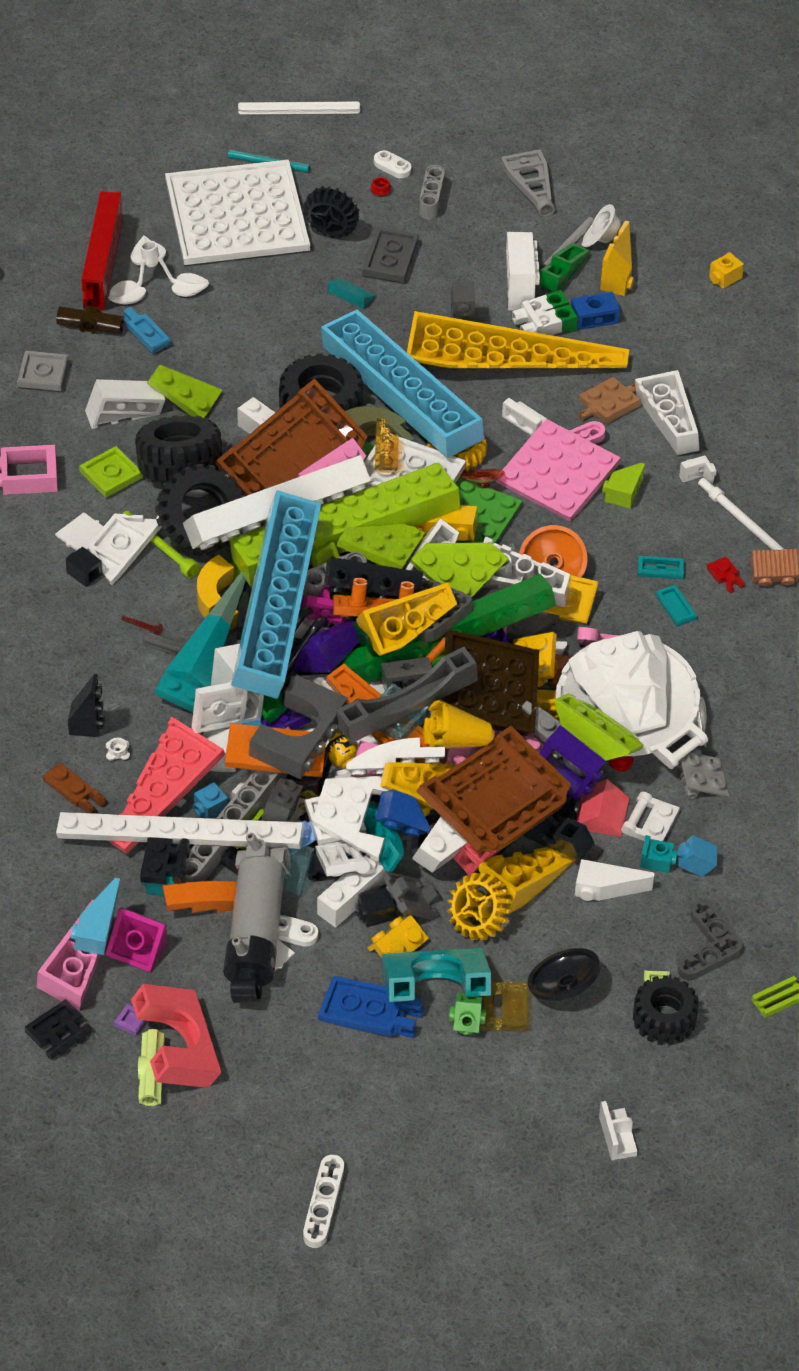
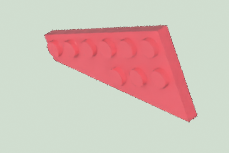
(170, 773)

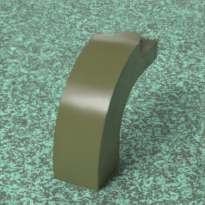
(366, 418)

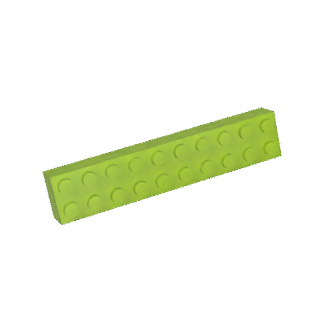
(402, 500)

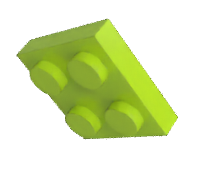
(110, 471)

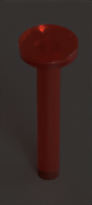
(156, 629)

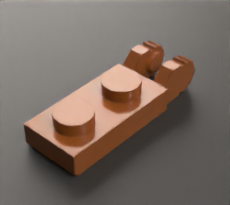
(73, 788)

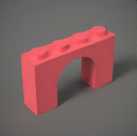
(183, 1012)

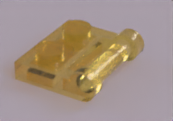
(512, 1007)

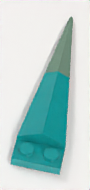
(194, 662)

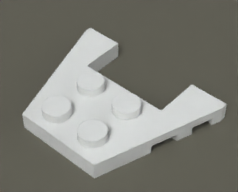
(343, 811)

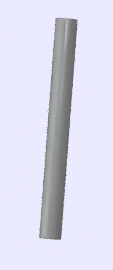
(573, 238)

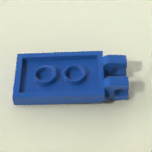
(368, 1009)

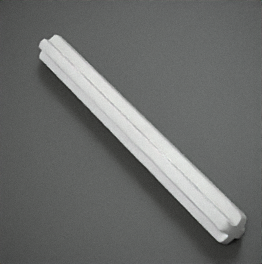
(256, 108)

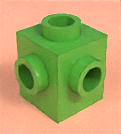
(467, 1014)

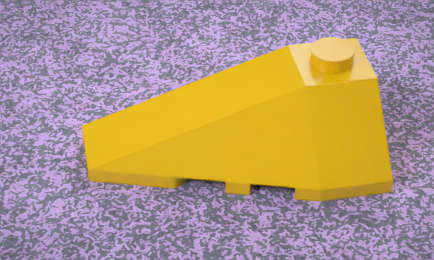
(618, 264)
(401, 620)

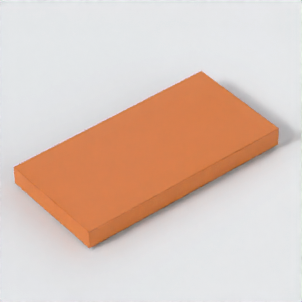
(238, 750)

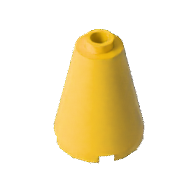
(455, 728)

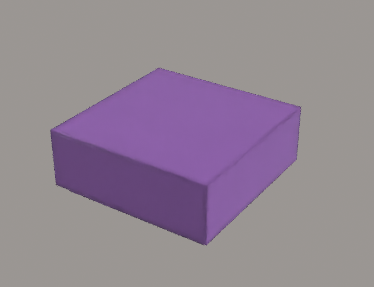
(128, 1021)

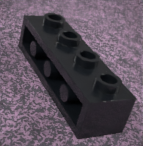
(381, 580)

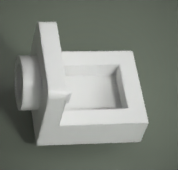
(697, 468)

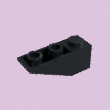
(86, 710)

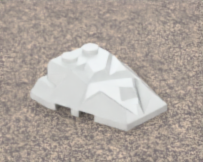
(625, 679)

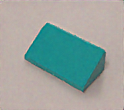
(350, 292)

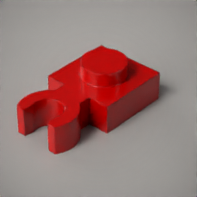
(724, 571)

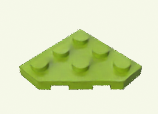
(383, 544)
(462, 565)

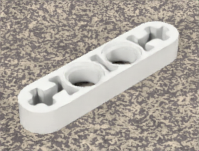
(323, 1201)

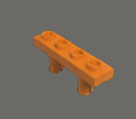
(356, 603)

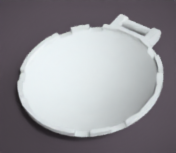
(681, 710)

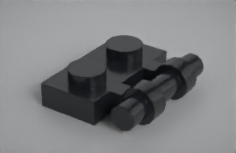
(157, 860)
(53, 1024)

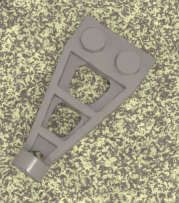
(528, 162)

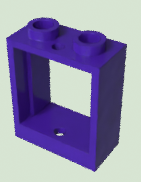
(579, 755)

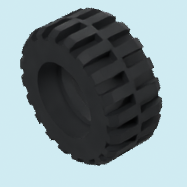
(330, 373)
(176, 443)
(175, 489)

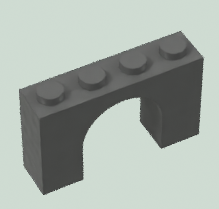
(298, 753)

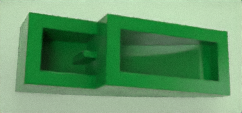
(563, 267)

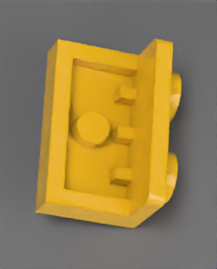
(403, 936)

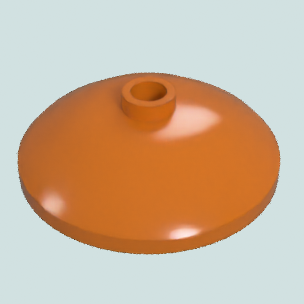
(560, 544)

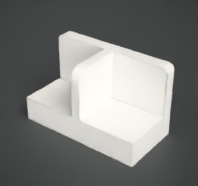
(617, 1132)

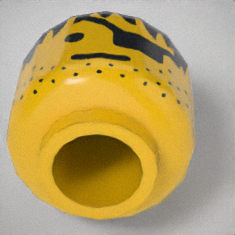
(341, 750)

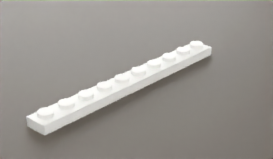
(196, 830)

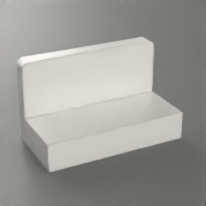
(522, 416)

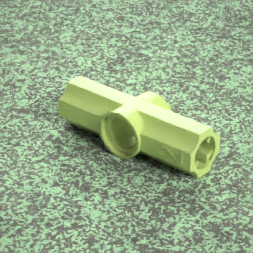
(149, 1090)

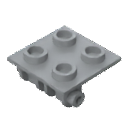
(702, 774)

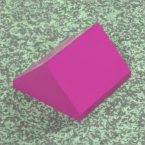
(137, 940)

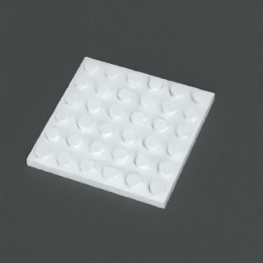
(237, 212)

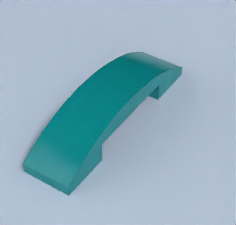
(392, 848)

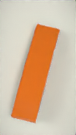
(200, 896)

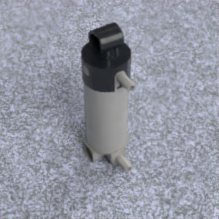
(255, 919)

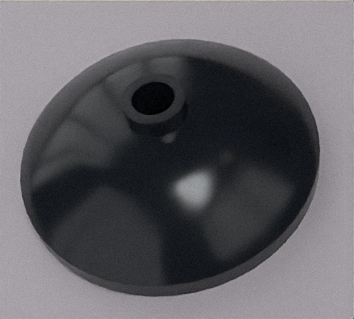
(564, 974)

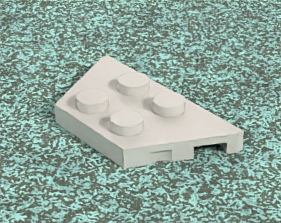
(122, 542)

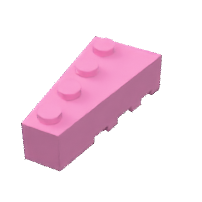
(68, 971)

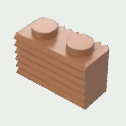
(774, 566)

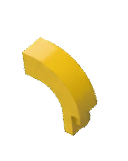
(210, 581)

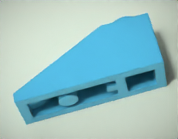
(95, 922)

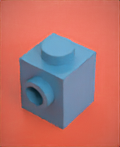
(209, 802)
(697, 856)

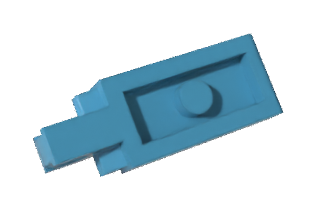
(146, 331)

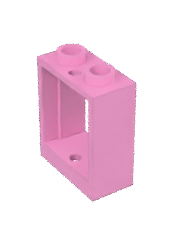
(28, 483)

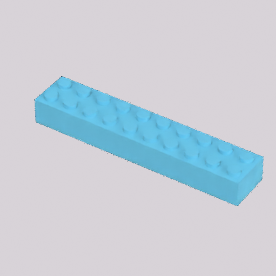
(403, 384)
(276, 595)

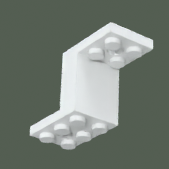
(236, 703)

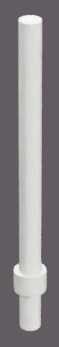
(717, 495)

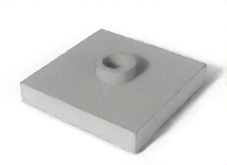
(42, 370)

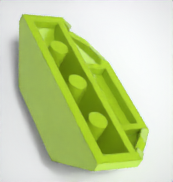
(596, 728)

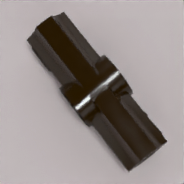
(90, 320)

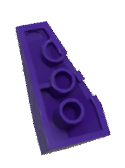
(327, 648)

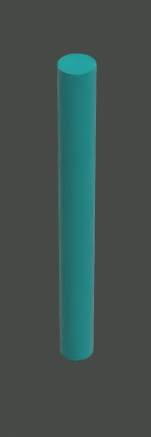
(259, 159)

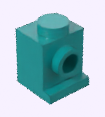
(658, 855)

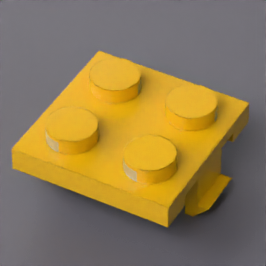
(547, 645)

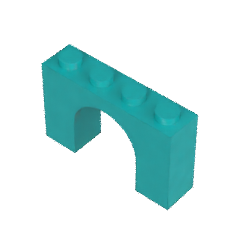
(465, 966)

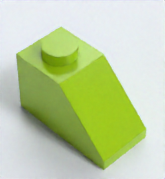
(624, 485)

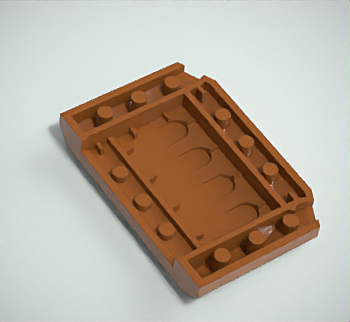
(290, 440)
(497, 792)

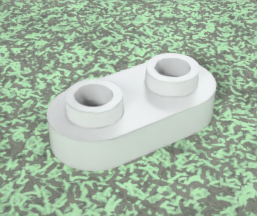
(392, 164)
(293, 931)

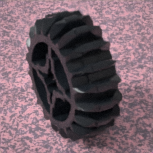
(331, 211)

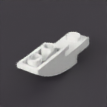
(404, 750)

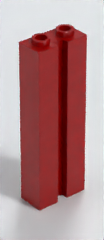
(102, 250)

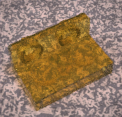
(386, 447)

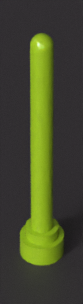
(188, 567)

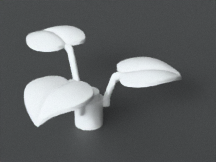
(149, 254)

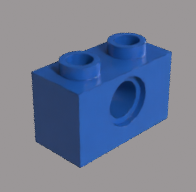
(596, 310)

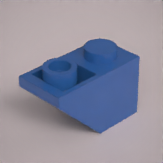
(402, 812)

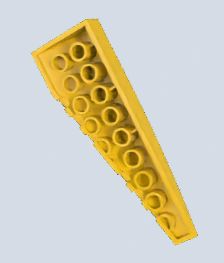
(472, 344)

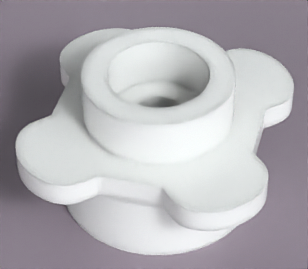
(113, 745)

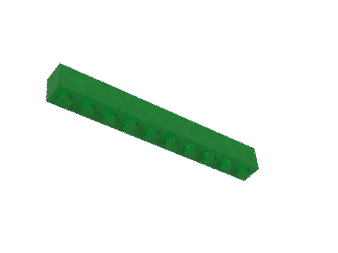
(489, 615)

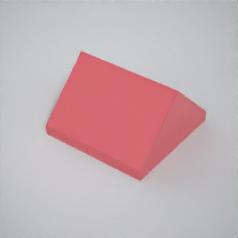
(604, 809)

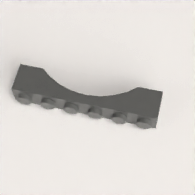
(446, 677)

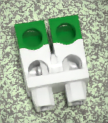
(546, 315)

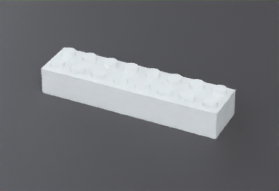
(252, 510)

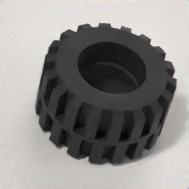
(660, 1025)

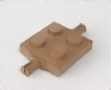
(608, 400)

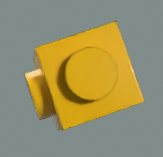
(726, 270)

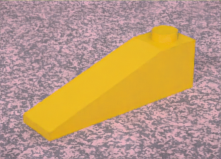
(526, 873)

